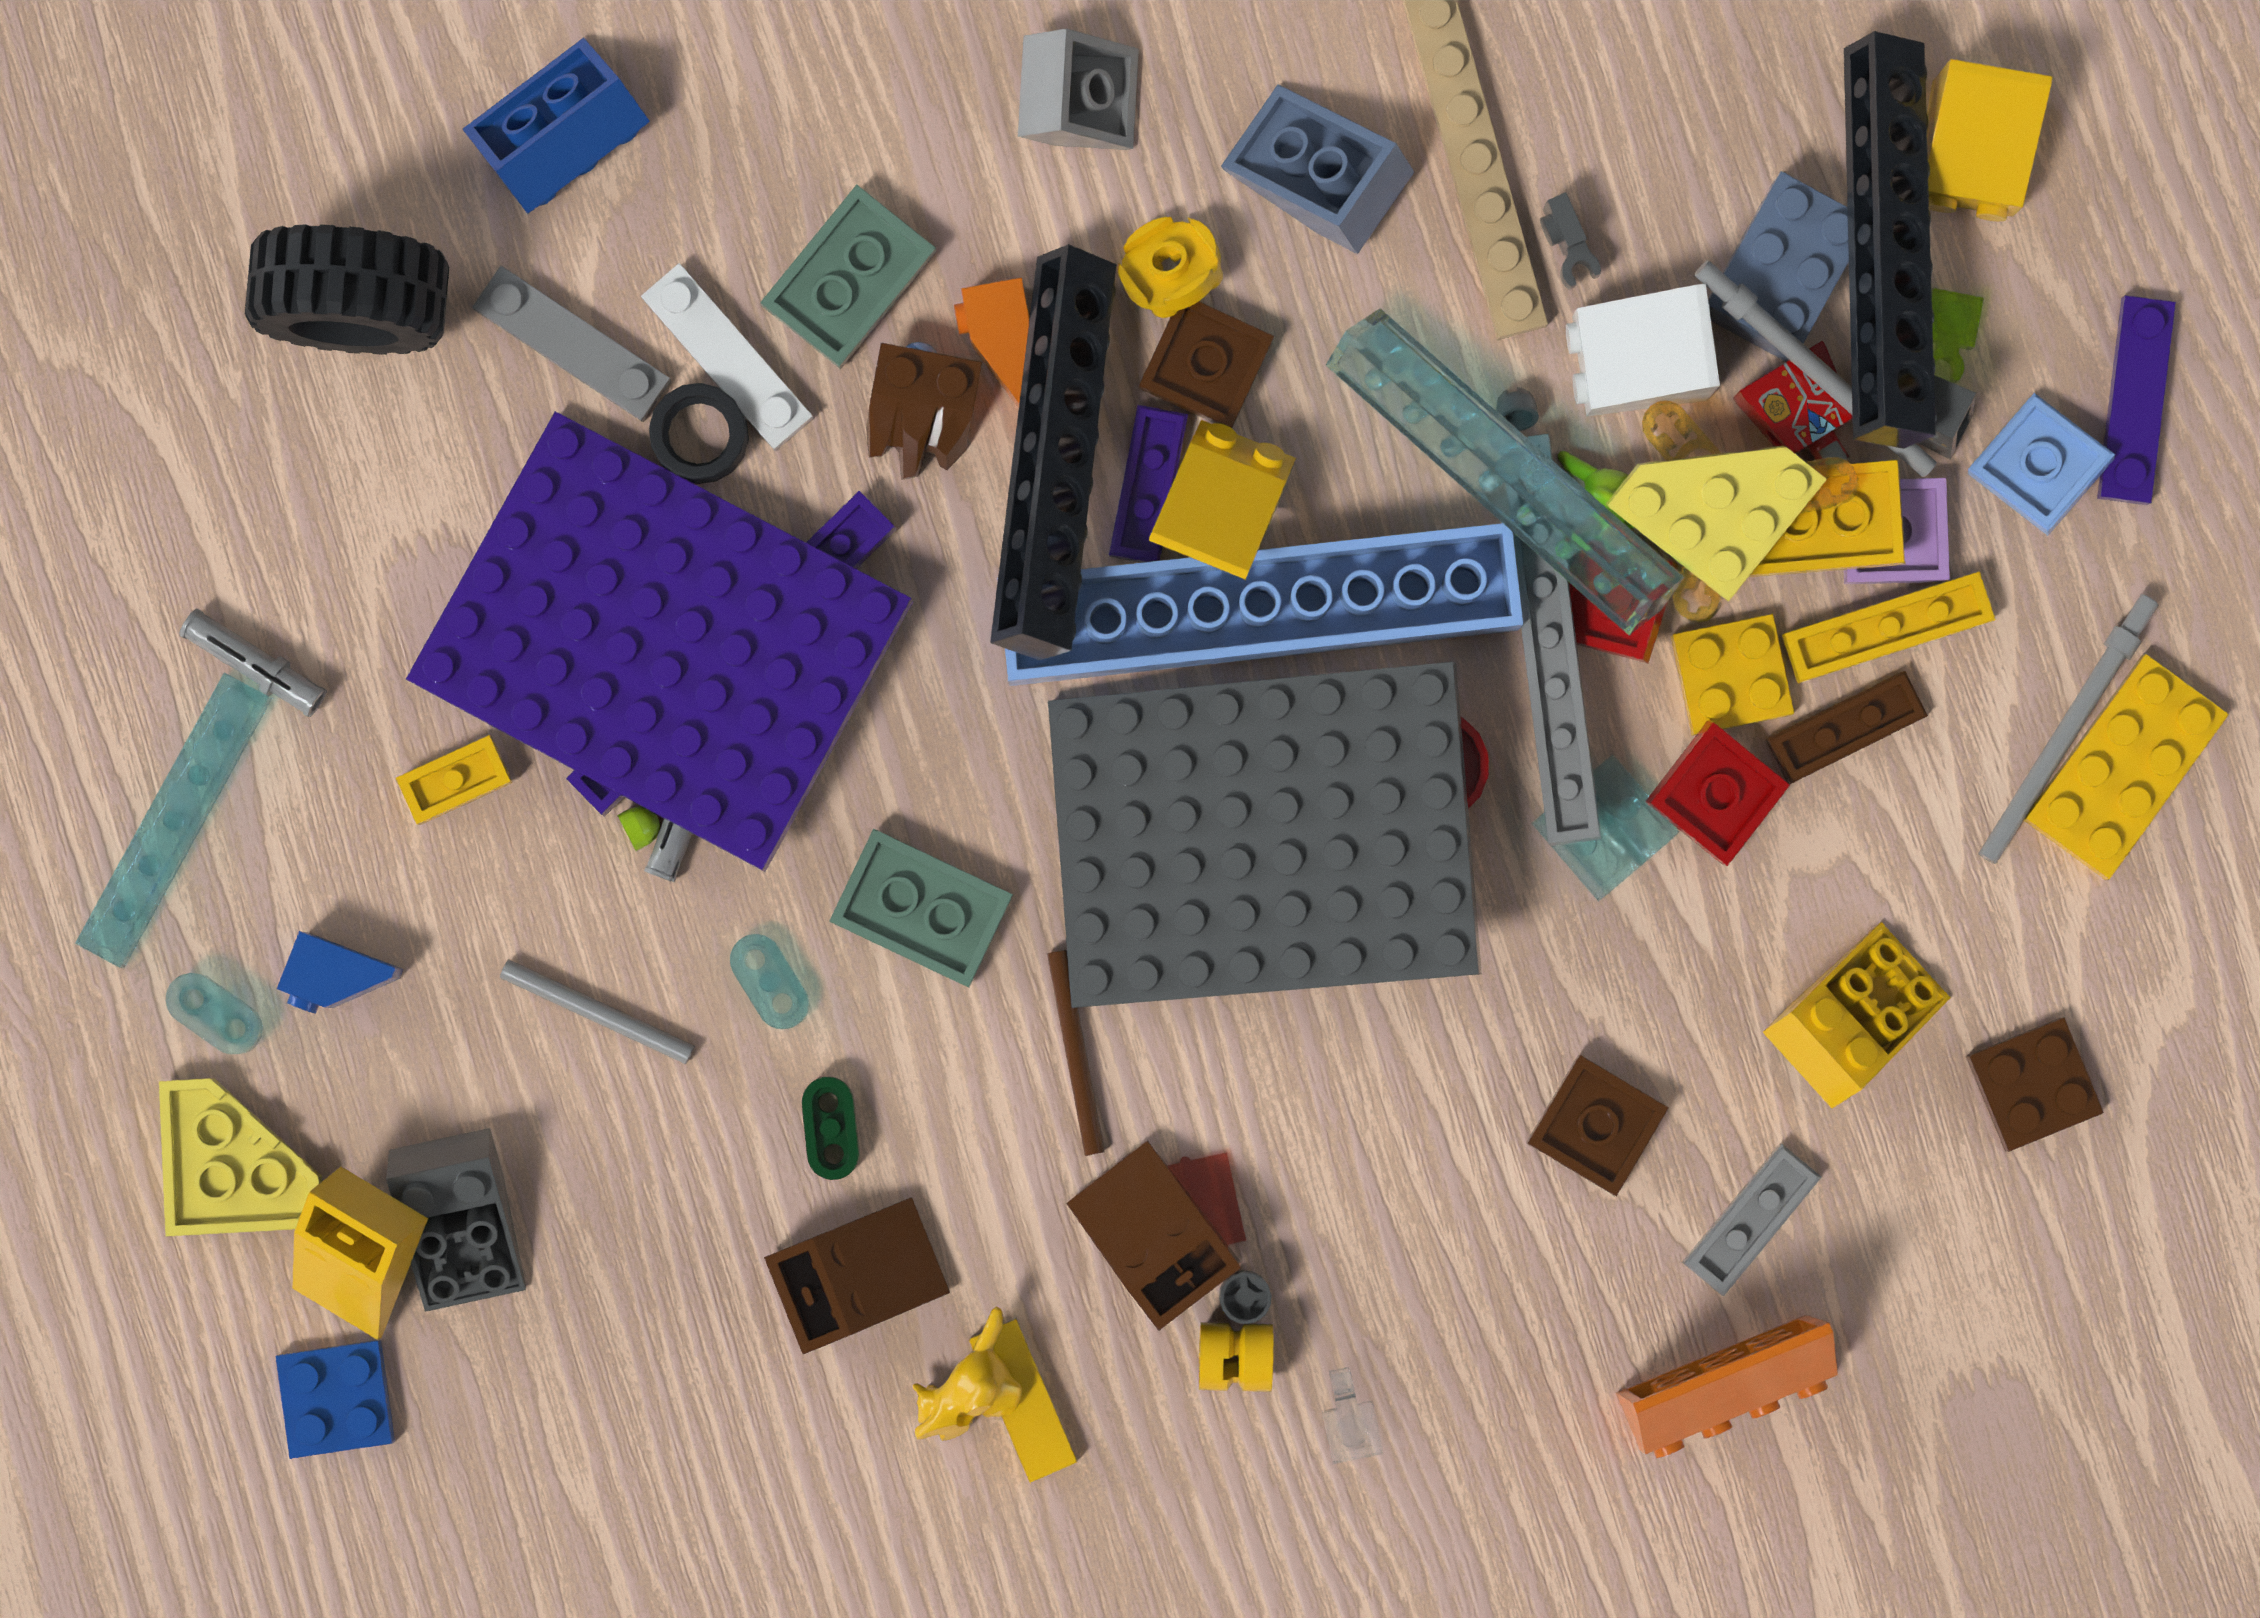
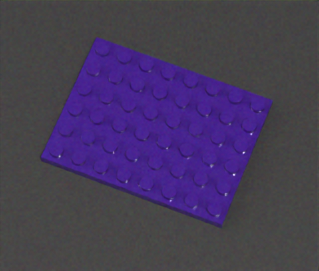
(660, 641)

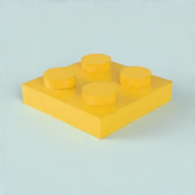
(1732, 674)

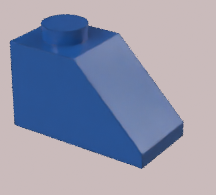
(330, 973)

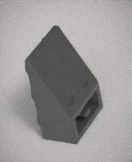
(469, 1232)

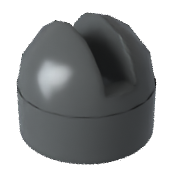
(1518, 408)

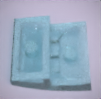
(1628, 832)

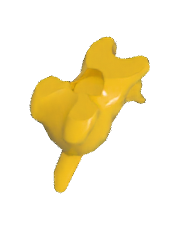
(974, 1388)

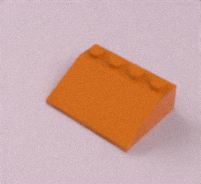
(1729, 1384)

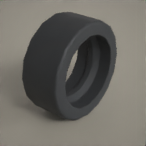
(691, 395)

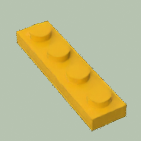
(1888, 627)

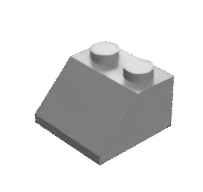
(1078, 90)

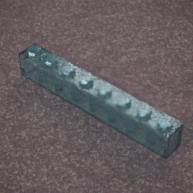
(1504, 471)

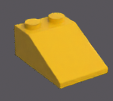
(1223, 498)

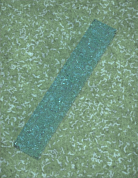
(173, 820)

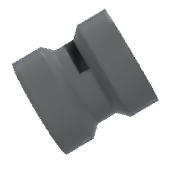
(1250, 1301)

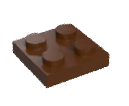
(1206, 363)
(2034, 1084)
(1597, 1125)

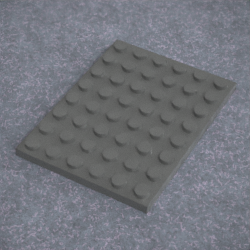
(1264, 836)

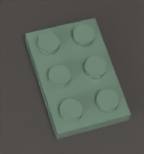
(848, 276)
(921, 908)

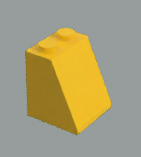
(1983, 137)

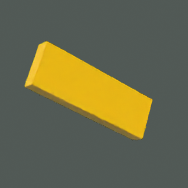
(1034, 1423)

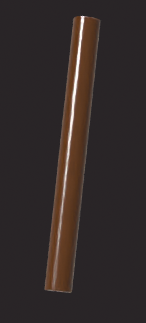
(1076, 1055)

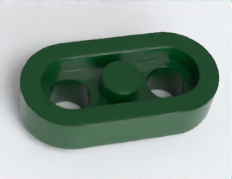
(830, 1128)

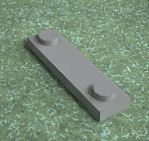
(571, 343)

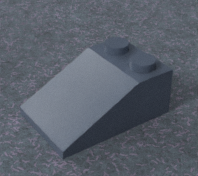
(1319, 167)

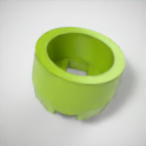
(640, 825)

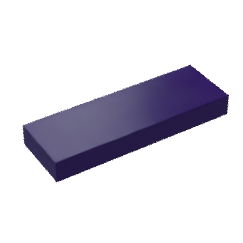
(1147, 481)

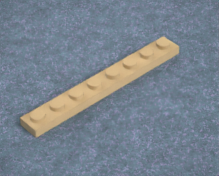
(1476, 166)

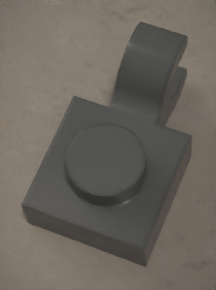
(1563, 228)

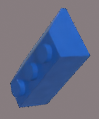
(556, 125)

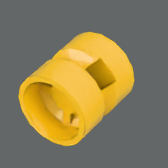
(1255, 1357)

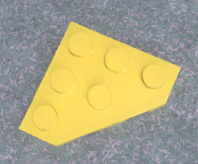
(1718, 509)
(225, 1165)

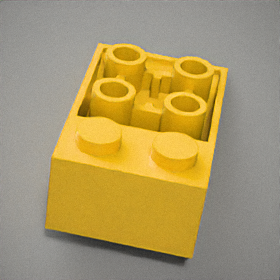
(1857, 1016)
(354, 1249)

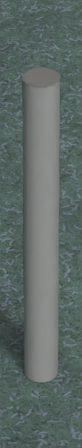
(597, 1011)

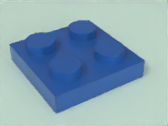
(335, 1399)

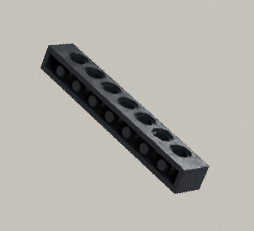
(1889, 241)
(1054, 453)

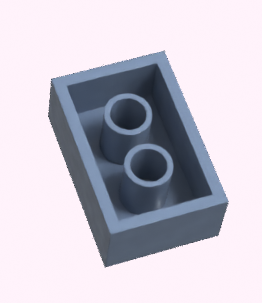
(1788, 260)

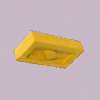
(454, 780)

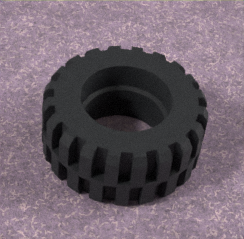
(347, 289)

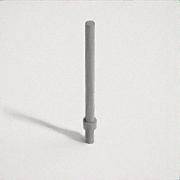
(1741, 303)
(2120, 645)

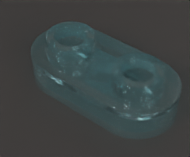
(769, 981)
(215, 1014)

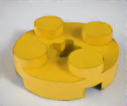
(1177, 288)

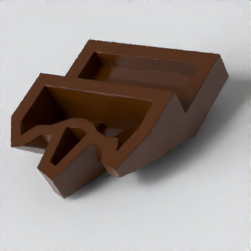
(921, 406)

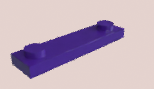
(2136, 399)

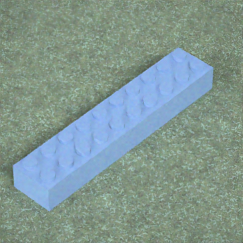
(1289, 604)

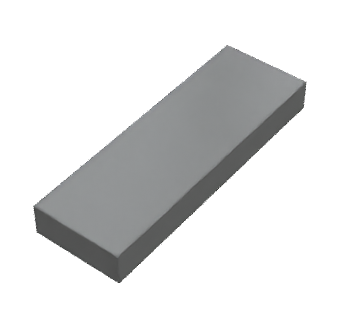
(1751, 1219)

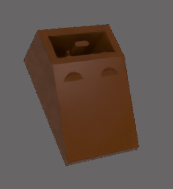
(1154, 1235)
(857, 1275)

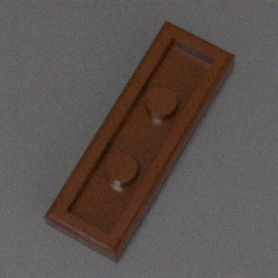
(1846, 727)

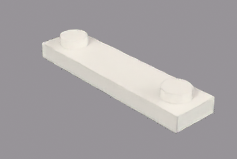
(727, 356)

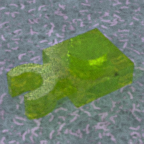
(1954, 327)

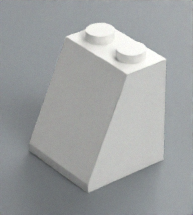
(1644, 351)

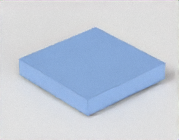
(2041, 464)

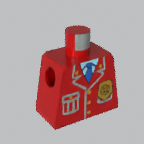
(1796, 410)

